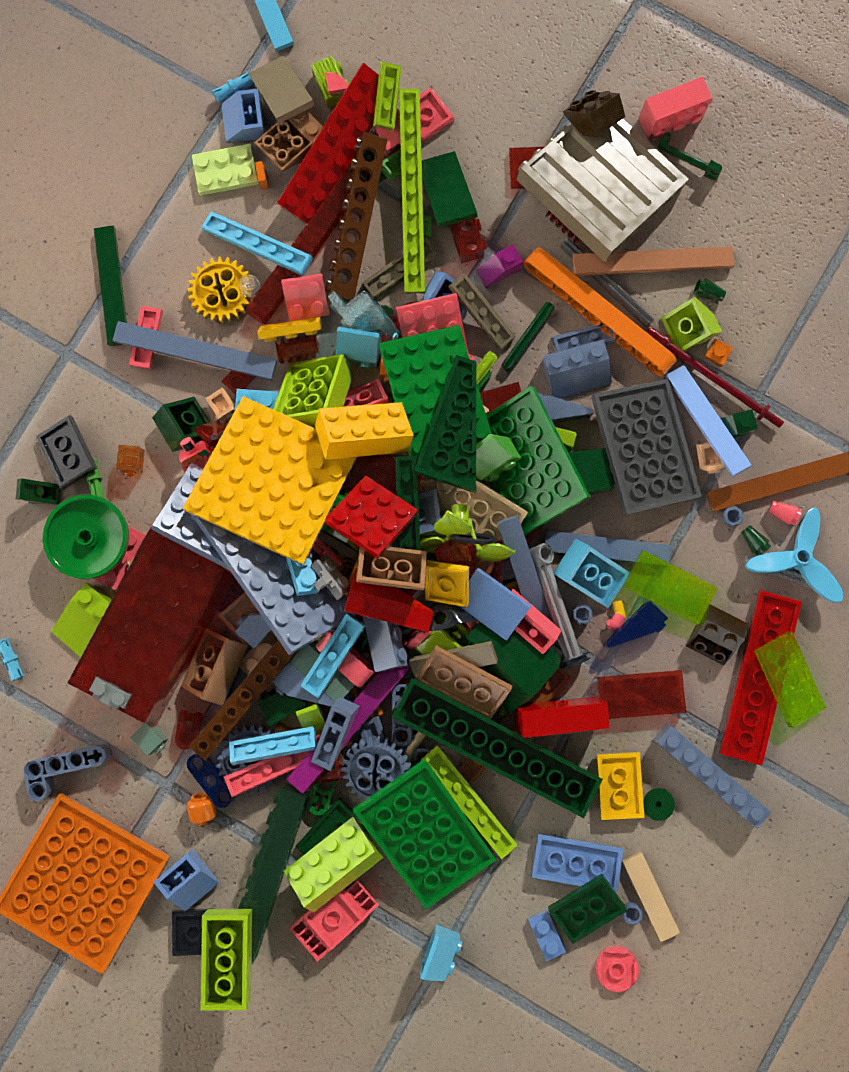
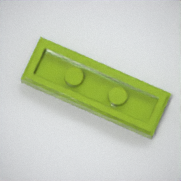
(387, 96)

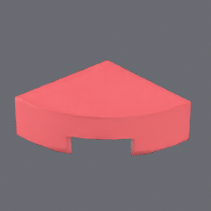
(335, 83)

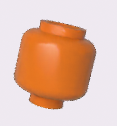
(201, 809)

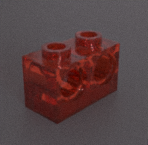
(464, 238)

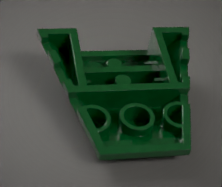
(517, 664)

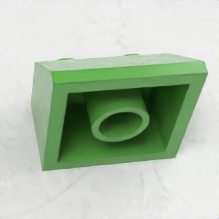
(494, 456)

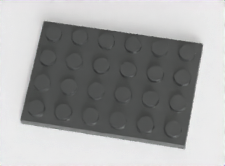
(646, 446)

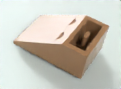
(290, 140)

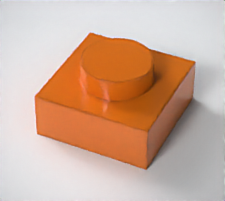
(718, 352)

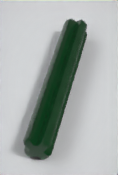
(528, 336)

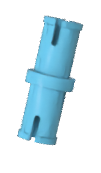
(232, 87)
(10, 660)

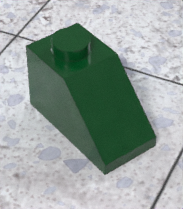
(740, 423)
(277, 707)

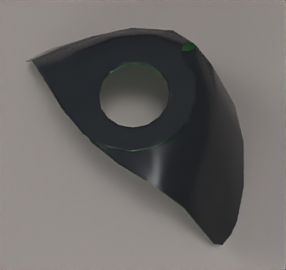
(454, 614)

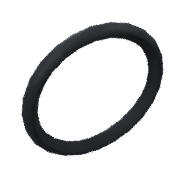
(483, 538)

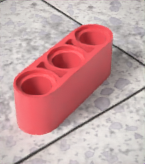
(354, 666)

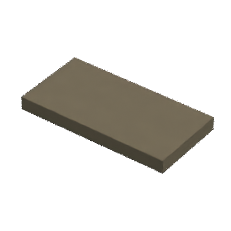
(281, 89)

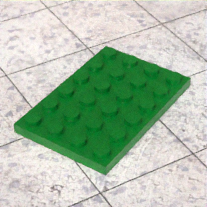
(417, 376)
(545, 476)
(424, 834)

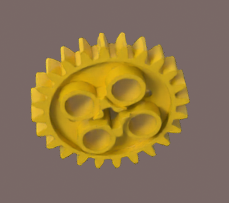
(203, 295)

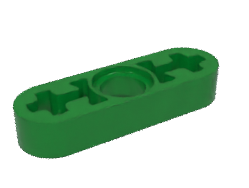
(326, 801)

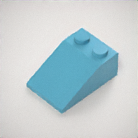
(591, 573)

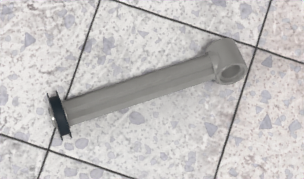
(542, 557)

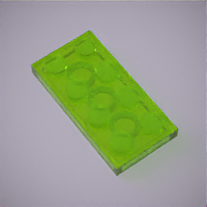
(670, 587)
(790, 679)

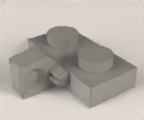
(330, 577)

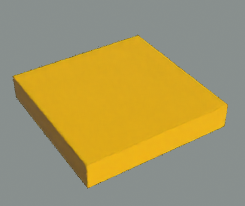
(447, 583)

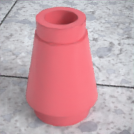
(787, 513)

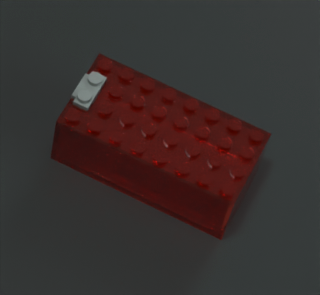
(151, 628)

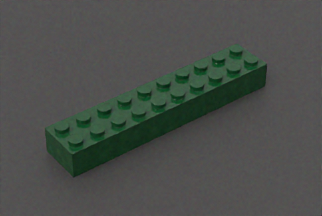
(496, 747)

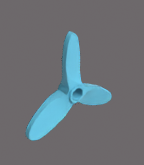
(812, 571)

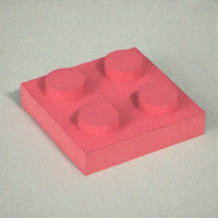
(305, 297)

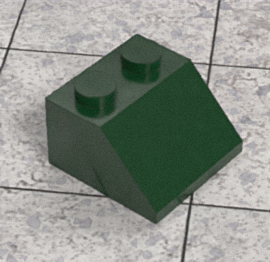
(178, 420)

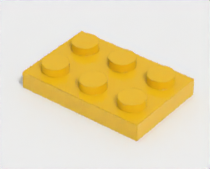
(289, 329)
(621, 785)

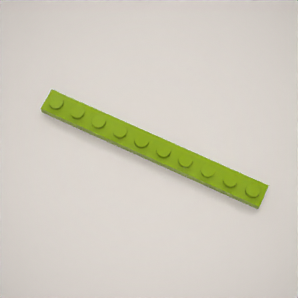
(412, 191)

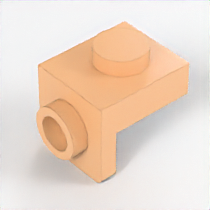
(221, 404)
(708, 458)

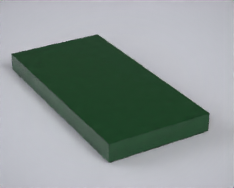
(447, 190)

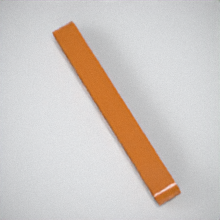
(599, 311)

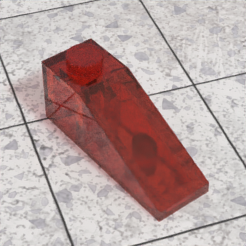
(211, 432)

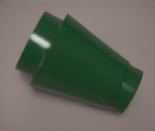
(708, 290)
(756, 541)

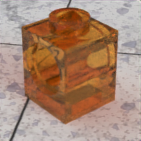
(130, 460)

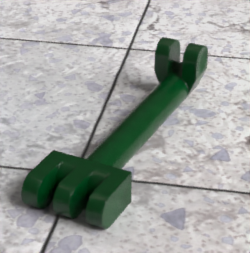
(711, 170)

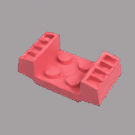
(334, 920)

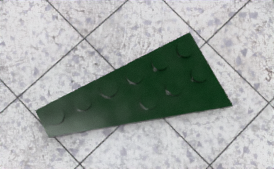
(451, 439)

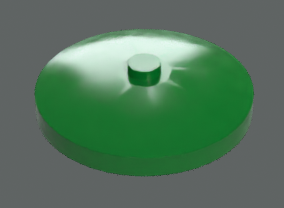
(85, 537)

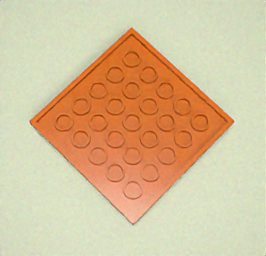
(81, 883)

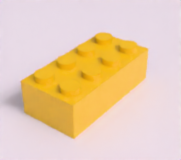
(363, 430)

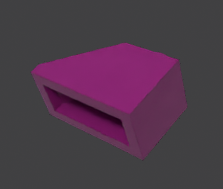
(500, 266)

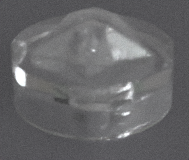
(249, 285)

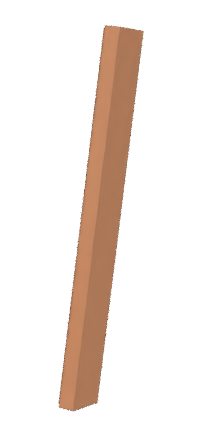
(654, 261)

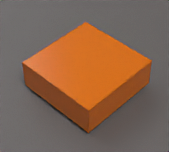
(262, 175)

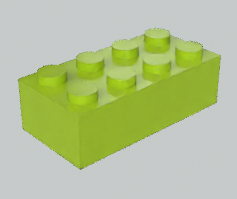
(333, 864)
(226, 959)

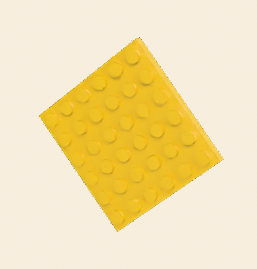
(269, 481)

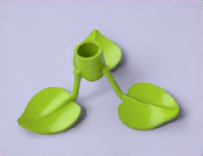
(459, 523)

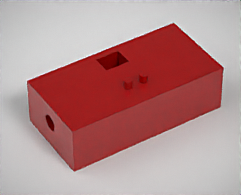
(562, 716)

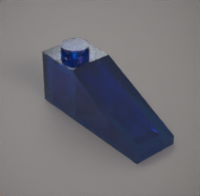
(641, 623)

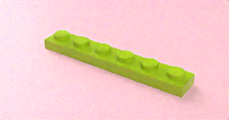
(471, 804)

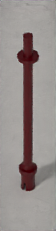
(762, 411)

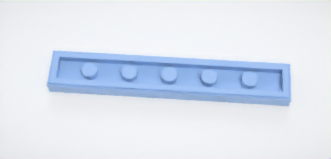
(708, 421)

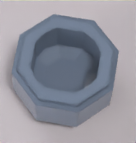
(732, 516)
(582, 614)
(633, 914)

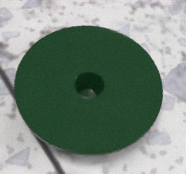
(658, 804)

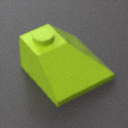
(691, 324)

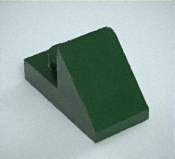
(37, 492)

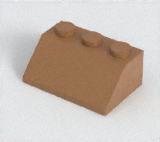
(394, 568)
(214, 666)

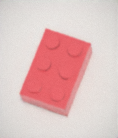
(675, 108)

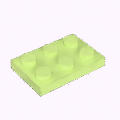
(225, 169)

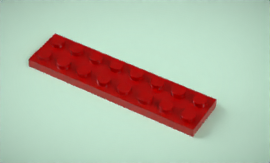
(333, 147)
(753, 700)

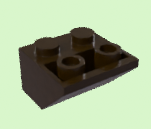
(595, 112)
(717, 635)

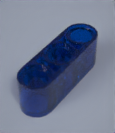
(201, 774)

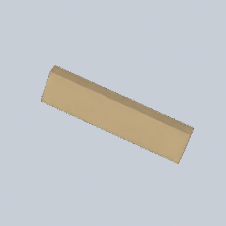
(650, 896)

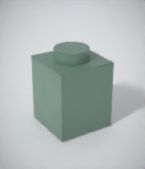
(149, 738)

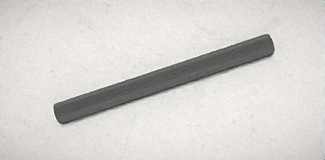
(613, 288)

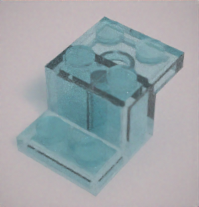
(363, 314)

